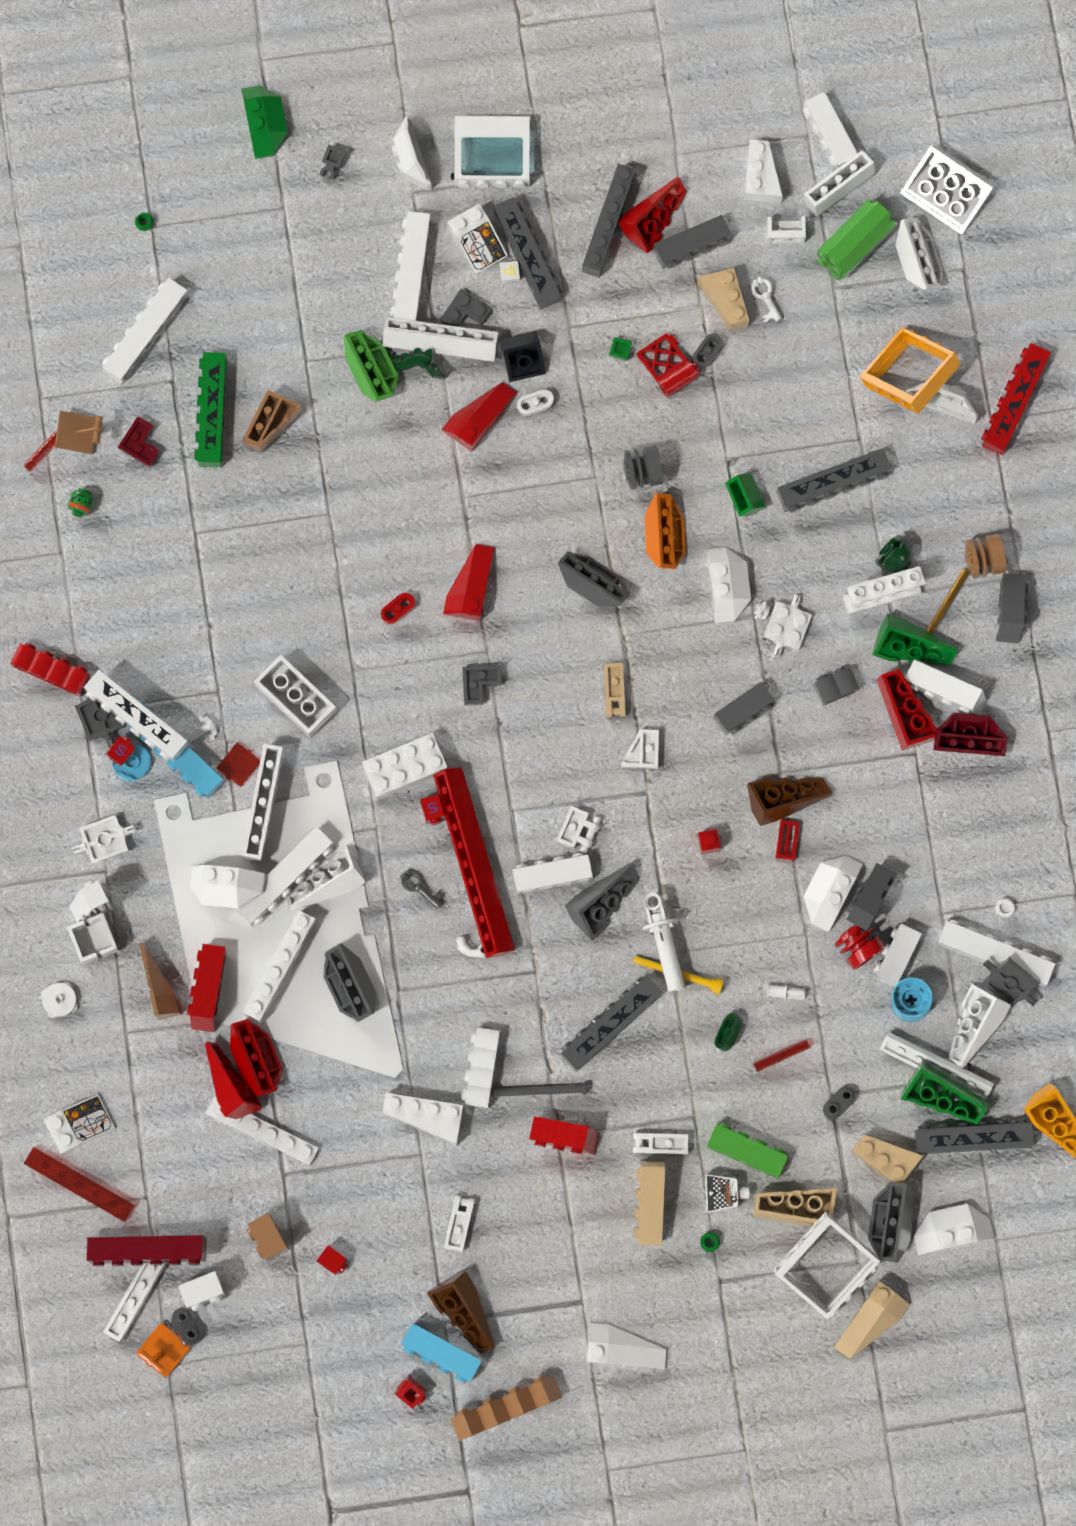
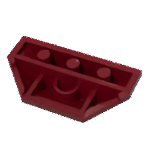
(970, 735)

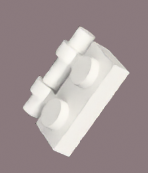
(572, 827)

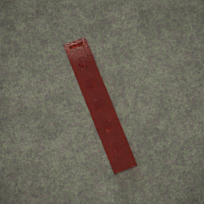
(79, 1184)

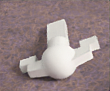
(210, 725)

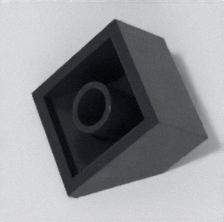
(522, 356)

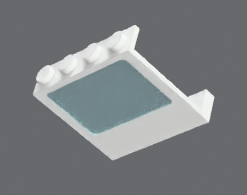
(492, 151)

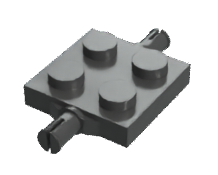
(97, 722)
(1010, 982)

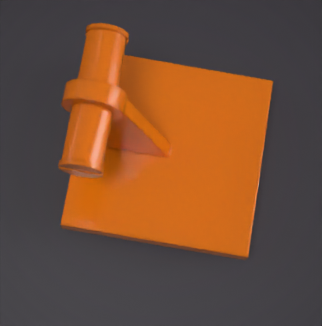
(162, 1350)

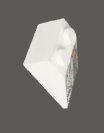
(477, 239)
(79, 1124)

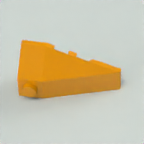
(1053, 1117)

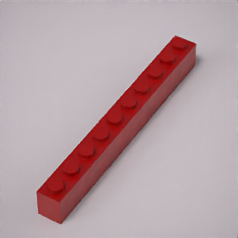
(474, 862)

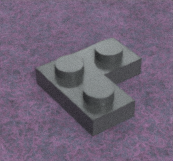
(463, 306)
(477, 676)

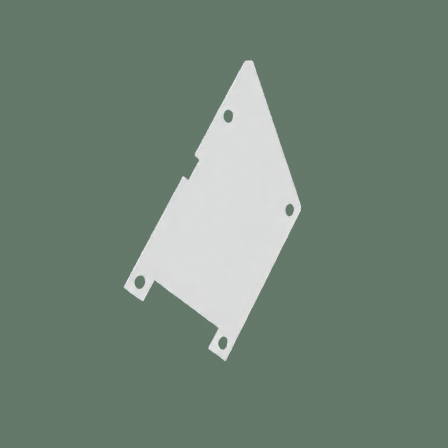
(304, 1007)

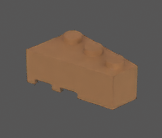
(270, 420)

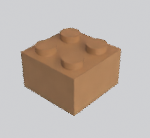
(267, 1236)

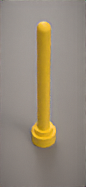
(714, 984)

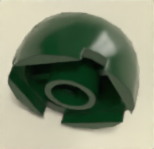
(895, 555)

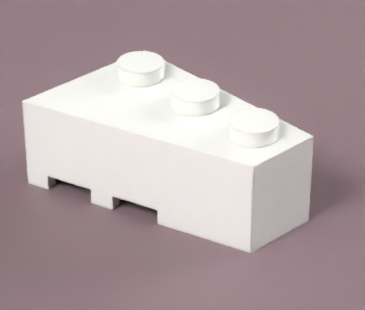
(761, 174)
(90, 902)

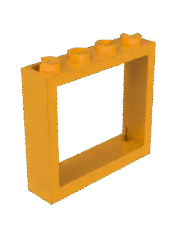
(891, 352)

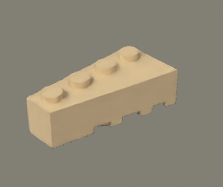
(795, 1207)

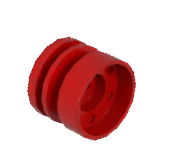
(859, 945)

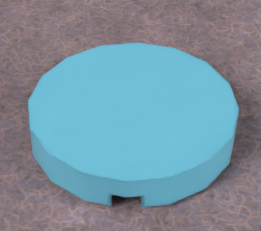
(135, 766)

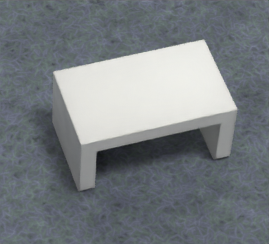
(786, 231)

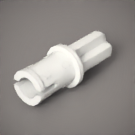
(785, 992)

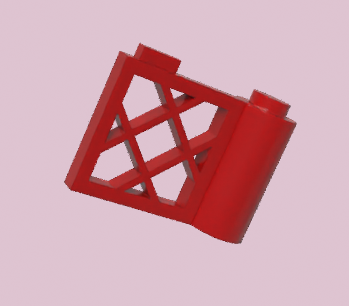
(678, 375)

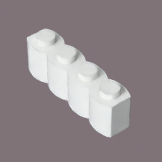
(481, 1069)

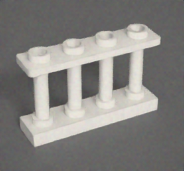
(884, 590)

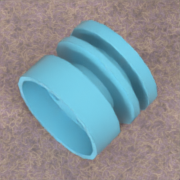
(918, 991)

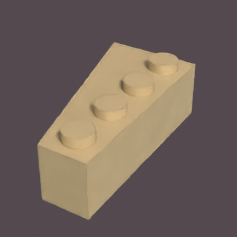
(650, 1202)

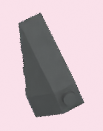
(596, 904)

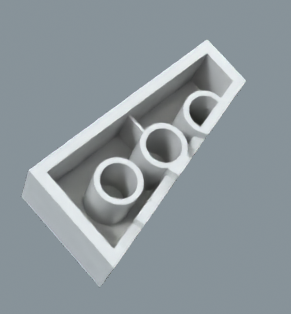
(945, 689)
(430, 1116)

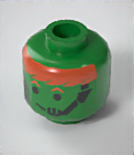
(81, 502)

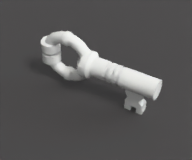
(766, 296)

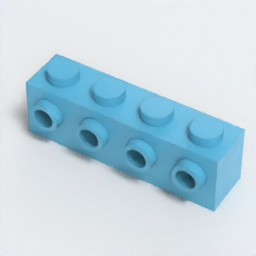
(440, 1352)

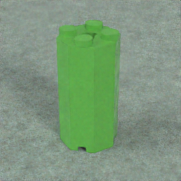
(856, 239)

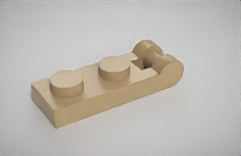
(614, 689)

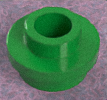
(144, 216)
(716, 1242)

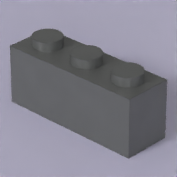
(744, 709)

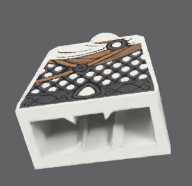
(723, 1193)

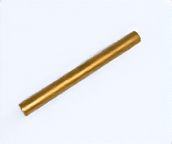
(948, 600)

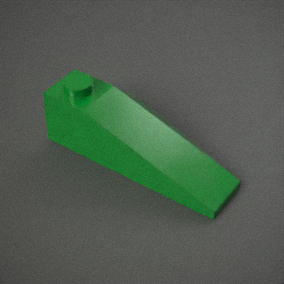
(905, 641)

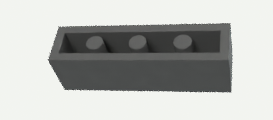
(692, 242)

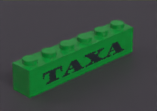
(211, 409)

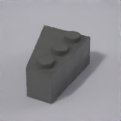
(1012, 608)

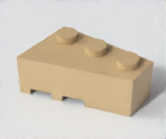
(726, 297)
(886, 1159)

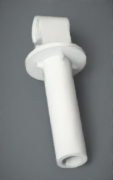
(660, 925)

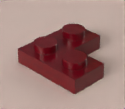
(135, 445)

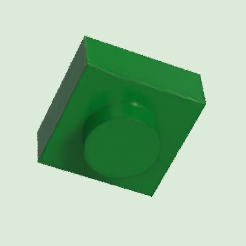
(620, 349)

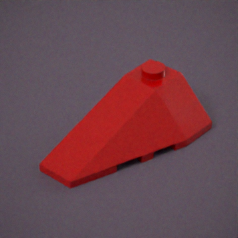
(648, 218)
(475, 419)
(469, 588)
(230, 1092)

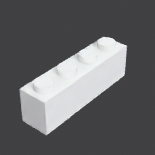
(829, 129)
(839, 183)
(552, 874)

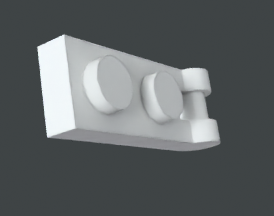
(661, 1143)
(458, 1224)

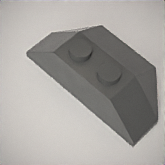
(593, 580)
(349, 983)
(891, 1221)

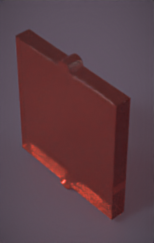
(238, 764)

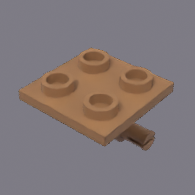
(78, 432)

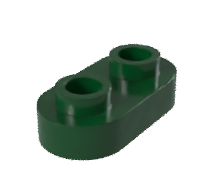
(728, 1032)

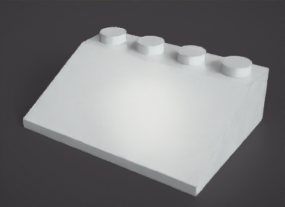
(948, 189)

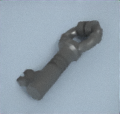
(433, 900)

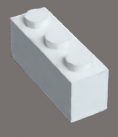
(896, 955)

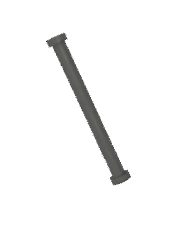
(539, 1090)

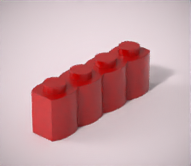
(49, 669)

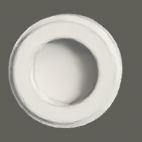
(1004, 908)

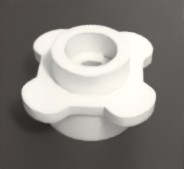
(761, 610)

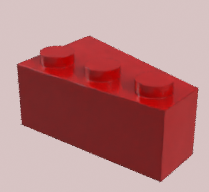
(564, 1136)

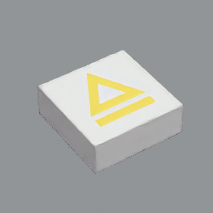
(509, 271)

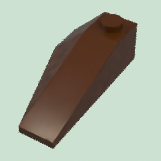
(780, 798)

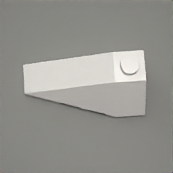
(334, 879)
(979, 1020)
(621, 1348)

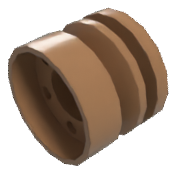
(989, 555)

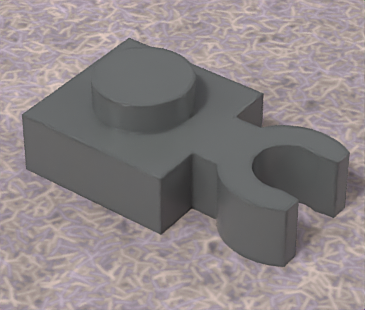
(333, 159)

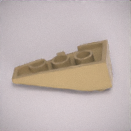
(876, 1315)

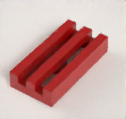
(784, 856)

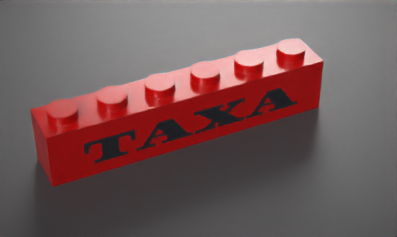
(1016, 398)

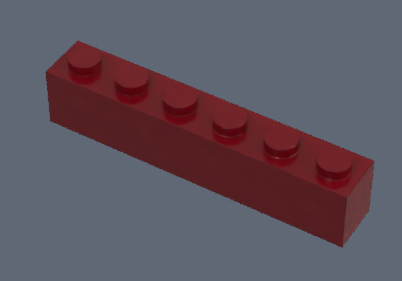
(146, 1250)

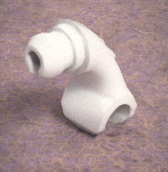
(464, 948)

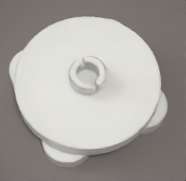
(59, 1000)

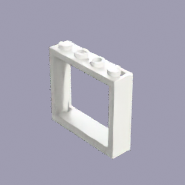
(801, 1247)

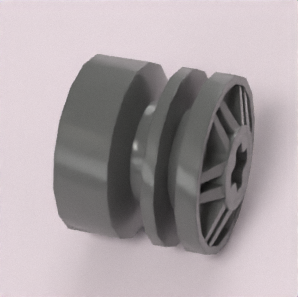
(643, 467)

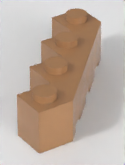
(506, 1408)

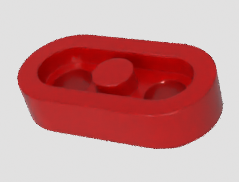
(397, 608)

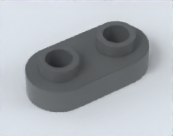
(706, 351)
(839, 1102)
(185, 1326)

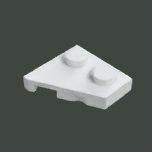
(643, 751)

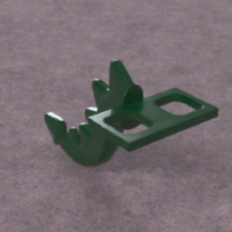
(417, 359)

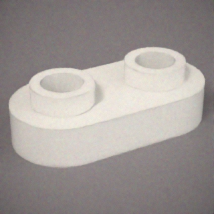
(534, 402)

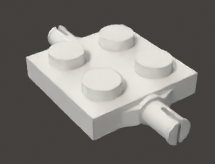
(787, 625)
(103, 839)

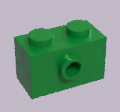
(745, 494)

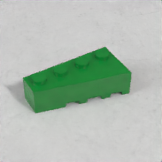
(939, 1092)

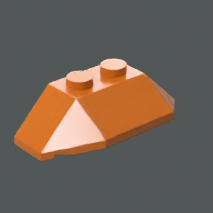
(664, 532)

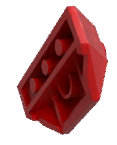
(255, 1057)

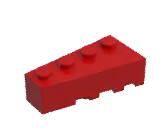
(906, 712)
(207, 987)

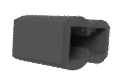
(835, 686)

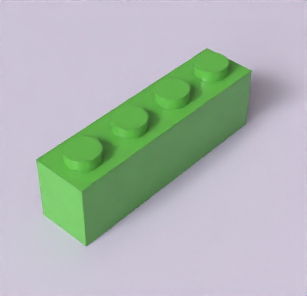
(747, 1151)

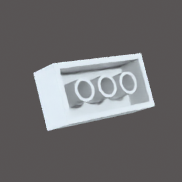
(295, 696)
(404, 766)

